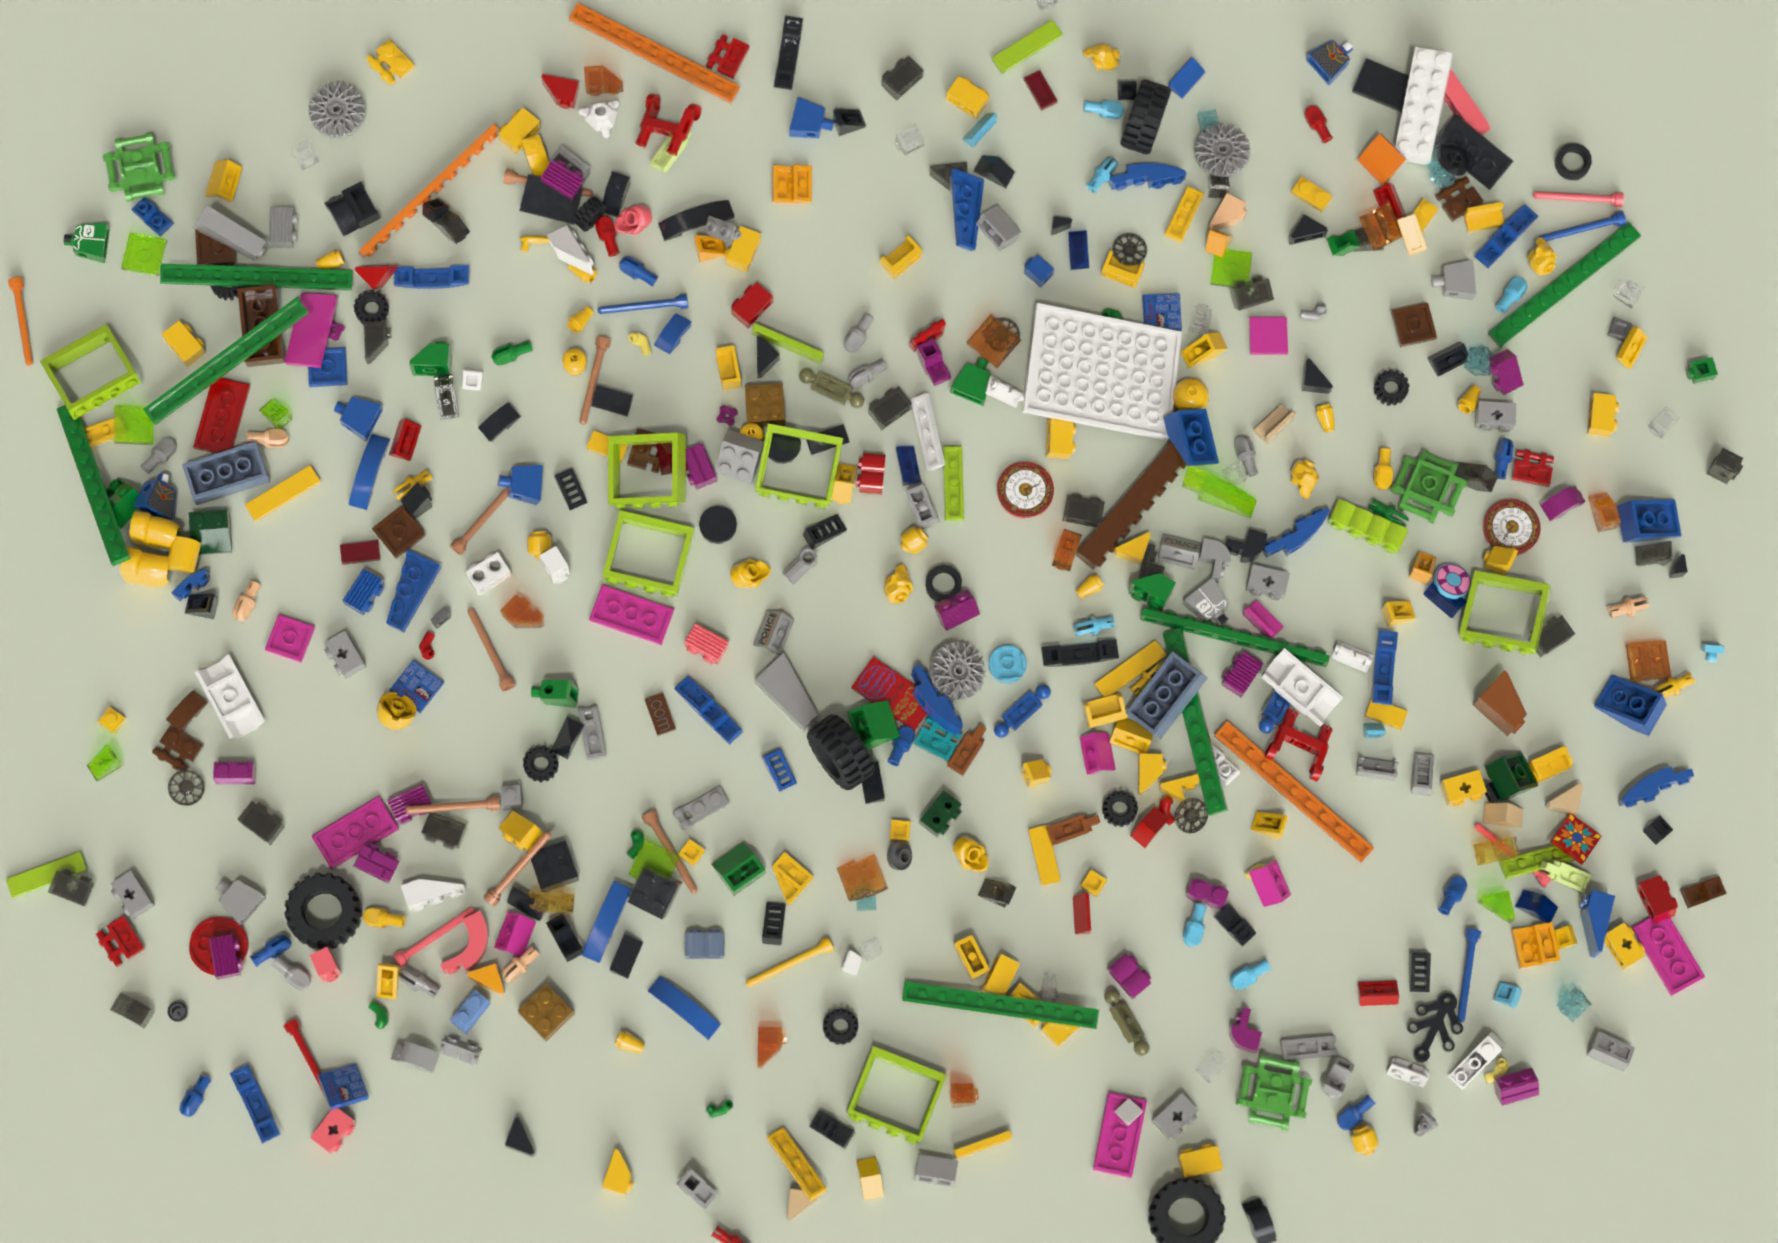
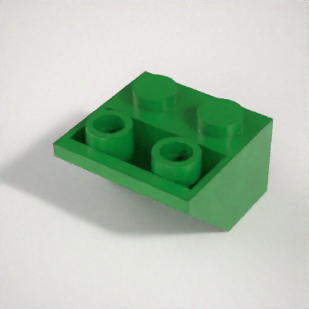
(122, 499)
(1152, 590)
(874, 723)
(739, 868)

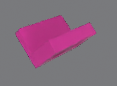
(1262, 620)
(1097, 753)
(1270, 884)
(515, 934)

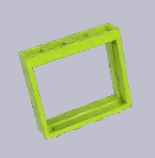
(79, 349)
(678, 470)
(784, 495)
(656, 525)
(1509, 583)
(909, 1066)

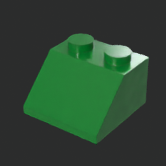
(432, 360)

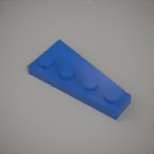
(967, 201)
(414, 583)

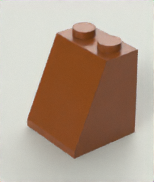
(1502, 705)

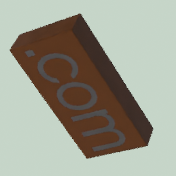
(660, 714)

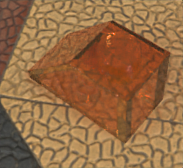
(1066, 550)
(769, 1044)
(963, 1095)

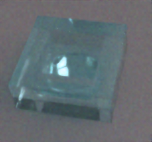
(1207, 118)
(866, 904)

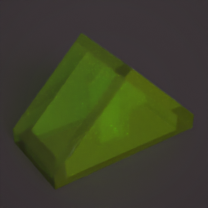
(276, 414)
(104, 763)
(1499, 904)

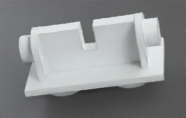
(1004, 392)
(1352, 656)
(1416, 1075)

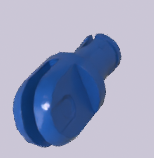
(637, 270)
(1503, 457)
(901, 745)
(1453, 893)
(272, 949)
(193, 1097)
(1354, 1114)

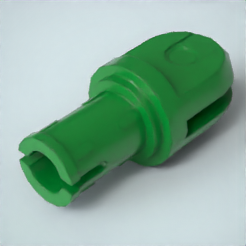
(509, 352)
(1387, 512)

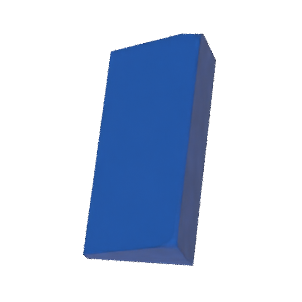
(1186, 78)

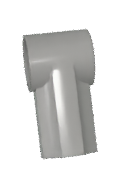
(799, 566)

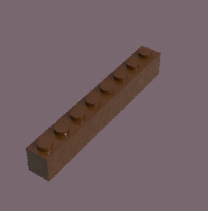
(1131, 507)

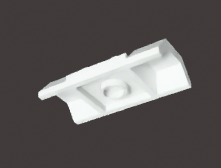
(1301, 687)
(230, 698)

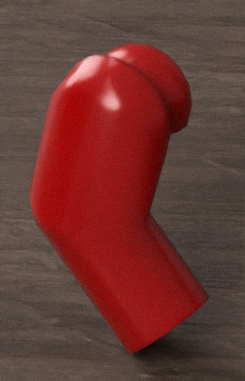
(425, 646)
(1165, 806)

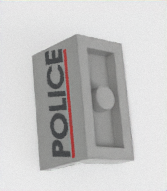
(1179, 551)
(774, 631)

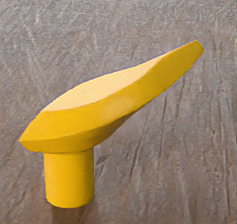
(526, 240)

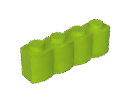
(1366, 525)

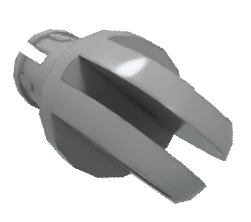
(857, 335)
(866, 373)
(159, 454)
(1246, 454)
(293, 974)
(417, 981)

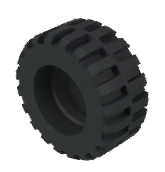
(1145, 117)
(840, 752)
(311, 888)
(1191, 1189)

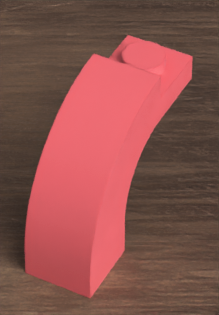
(476, 947)

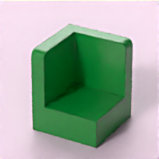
(1343, 244)

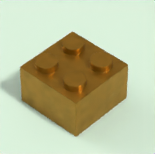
(765, 404)
(546, 1012)

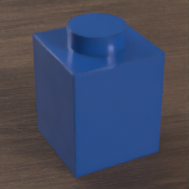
(1038, 270)

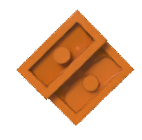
(1382, 159)

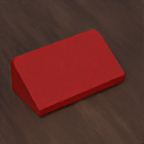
(1388, 193)
(405, 439)
(1081, 912)
(1378, 993)

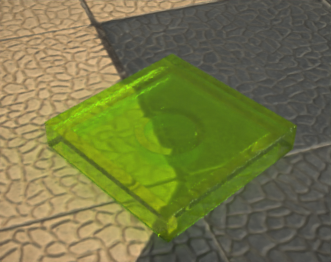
(144, 254)
(1231, 268)
(132, 425)
(655, 856)

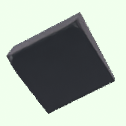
(1126, 89)
(434, 209)
(1060, 224)
(1680, 567)
(1491, 793)
(1658, 830)

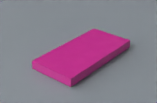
(311, 332)
(631, 614)
(347, 835)
(1668, 954)
(1117, 1141)

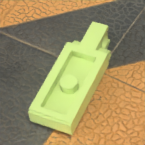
(662, 160)
(1567, 875)

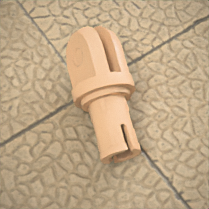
(270, 438)
(245, 602)
(1627, 607)
(519, 965)

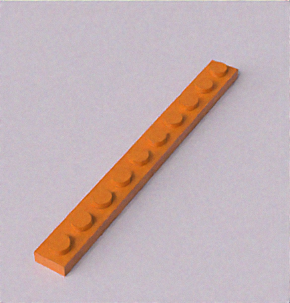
(654, 53)
(435, 186)
(1294, 792)

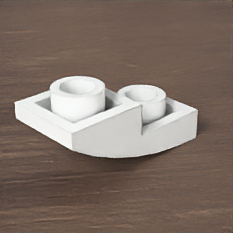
(1226, 769)

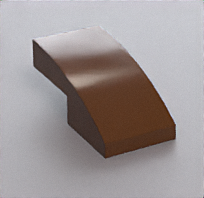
(186, 710)
(1703, 892)

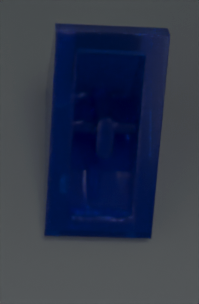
(1536, 905)

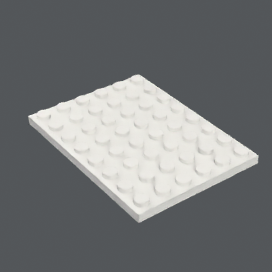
(1101, 371)

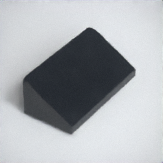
(1448, 358)
(612, 401)
(873, 787)
(522, 902)
(626, 956)

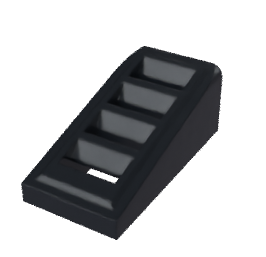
(570, 472)
(811, 539)
(769, 935)
(1412, 971)

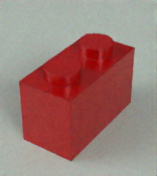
(751, 305)
(1657, 899)

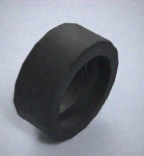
(1576, 148)
(938, 570)

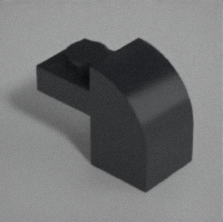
(342, 214)
(1250, 549)
(565, 937)
(1260, 1221)

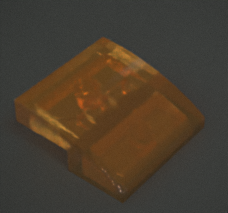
(1381, 226)
(993, 341)
(1648, 660)
(862, 878)

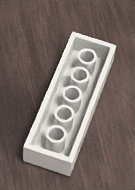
(1423, 104)

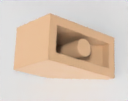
(1228, 213)

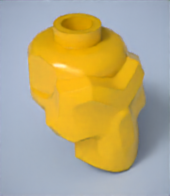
(1104, 56)
(1542, 258)
(1304, 476)
(749, 573)
(898, 585)
(971, 854)

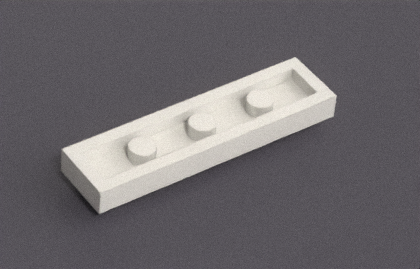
(928, 432)

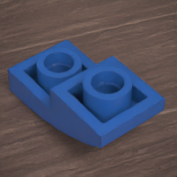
(152, 216)
(672, 333)
(195, 580)

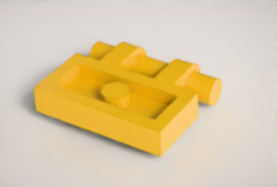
(394, 58)

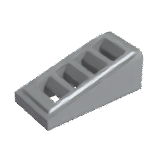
(1422, 786)

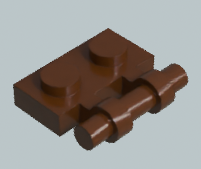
(1457, 206)
(640, 455)
(179, 743)

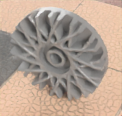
(334, 98)
(1222, 150)
(956, 671)

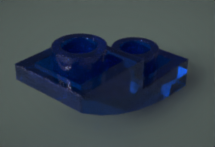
(1078, 250)

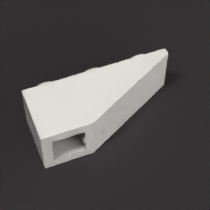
(568, 250)
(423, 892)
(1477, 1060)

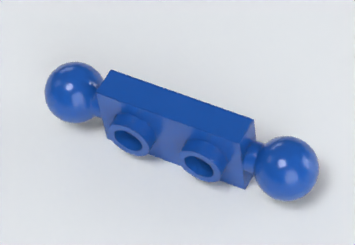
(1022, 710)
(1273, 712)

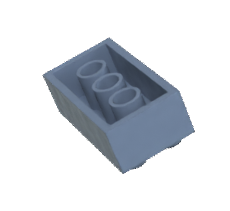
(226, 473)
(1166, 695)

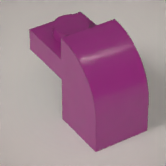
(932, 362)
(1562, 503)
(1241, 1036)

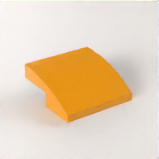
(791, 184)
(1535, 945)

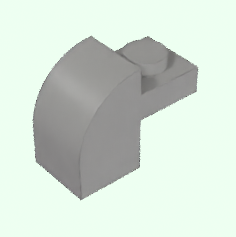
(1216, 554)
(415, 1056)
(1337, 1078)
(696, 1188)

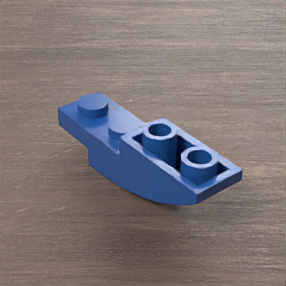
(1153, 173)
(1303, 530)
(938, 708)
(1649, 787)

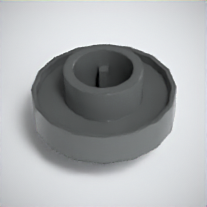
(899, 856)

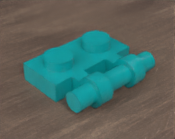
(934, 743)

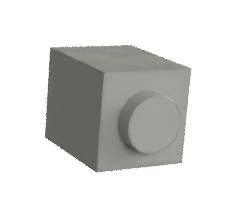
(511, 797)

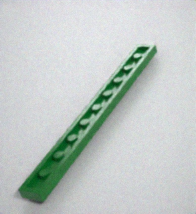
(255, 276)
(1564, 285)
(226, 361)
(94, 487)
(1227, 634)
(1199, 735)
(1000, 1005)

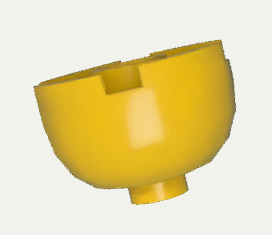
(1190, 395)
(395, 711)

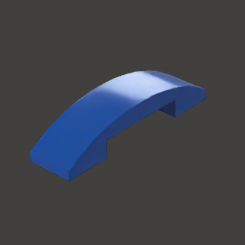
(432, 278)
(367, 471)
(1384, 667)
(684, 1007)
(255, 1103)

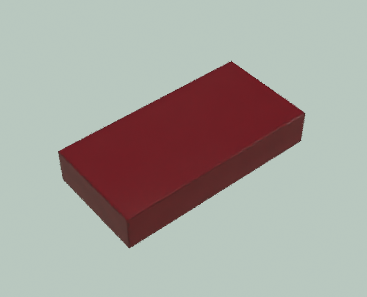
(1040, 90)
(360, 552)

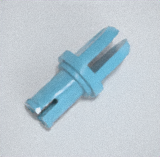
(1105, 108)
(1102, 174)
(1512, 293)
(1095, 625)
(1195, 928)
(1247, 975)

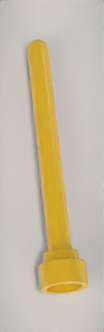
(824, 946)

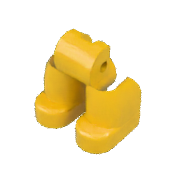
(157, 533)

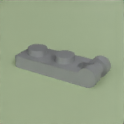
(592, 733)
(701, 808)
(1308, 1048)

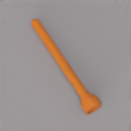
(16, 285)

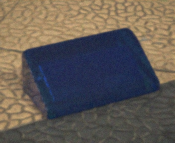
(907, 465)
(1447, 605)

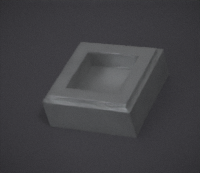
(1619, 329)
(440, 618)

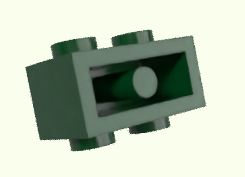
(940, 814)

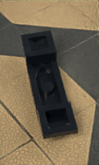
(788, 53)
(694, 218)
(1079, 654)

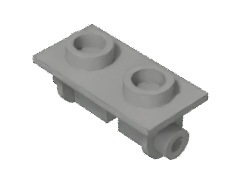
(721, 230)
(453, 1046)
(1425, 1123)

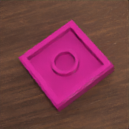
(1268, 335)
(290, 638)

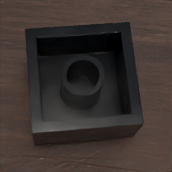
(554, 867)
(655, 892)

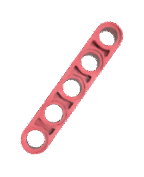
(1462, 105)

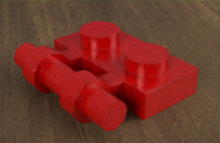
(732, 59)
(934, 331)
(1533, 473)
(125, 938)

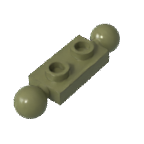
(831, 388)
(1126, 1022)

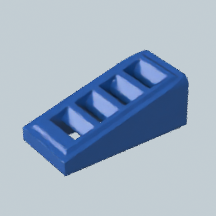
(769, 766)

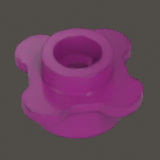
(338, 331)
(728, 420)

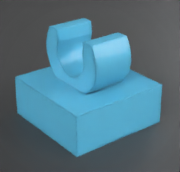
(1712, 650)

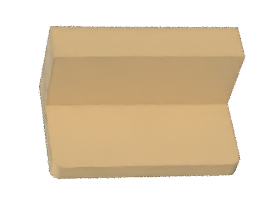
(1274, 424)

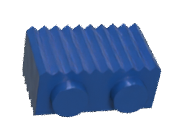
(363, 592)

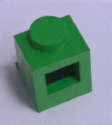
(1707, 368)

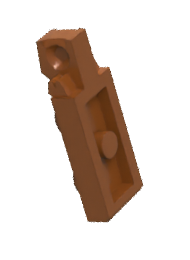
(967, 751)
(1071, 828)

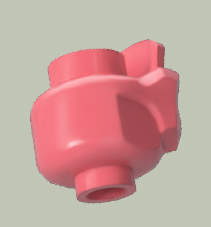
(633, 219)

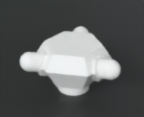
(601, 115)

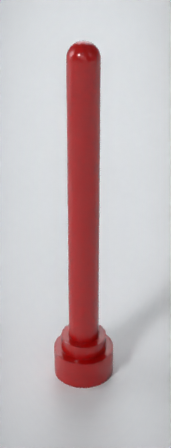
(293, 1028)

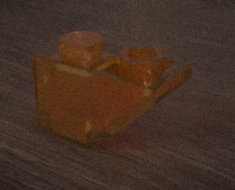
(601, 80)
(1604, 512)
(521, 615)

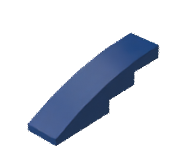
(1506, 236)
(708, 710)
(606, 921)

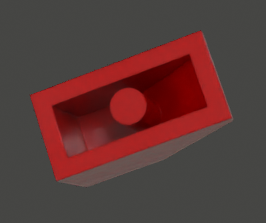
(562, 90)

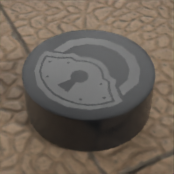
(177, 1011)

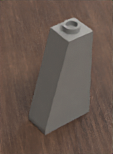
(229, 233)
(787, 693)

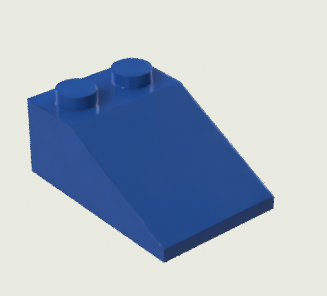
(1192, 436)
(1648, 520)
(1631, 704)
(1595, 919)

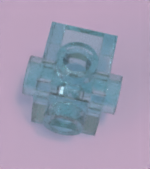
(1440, 175)
(1478, 361)
(1573, 1003)

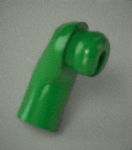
(1112, 313)
(637, 841)
(381, 1014)
(721, 1110)

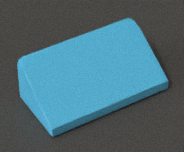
(980, 129)

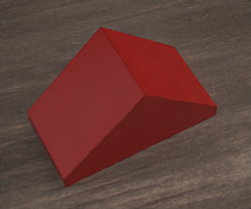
(376, 275)
(1149, 827)

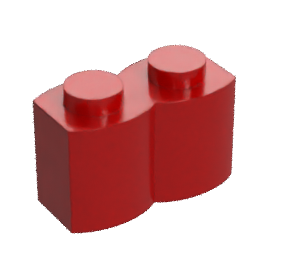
(872, 473)

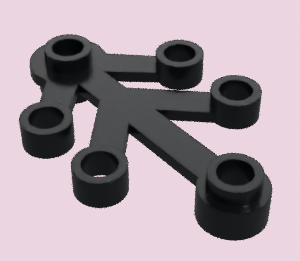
(1436, 1024)

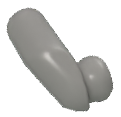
(1314, 315)

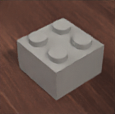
(739, 456)

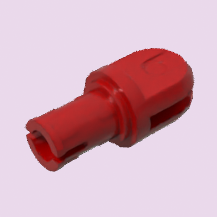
(1318, 121)
(607, 234)
(726, 1237)

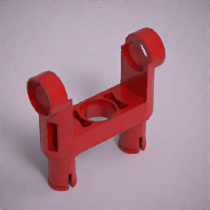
(678, 132)
(1317, 747)

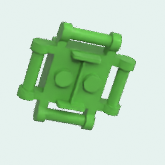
(139, 167)
(1428, 485)
(1273, 1092)

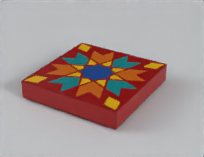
(1576, 839)

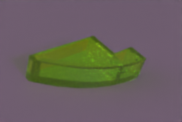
(1219, 492)

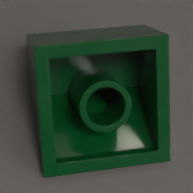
(211, 530)
(1511, 775)

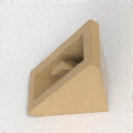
(1568, 801)
(1503, 815)
(797, 1203)

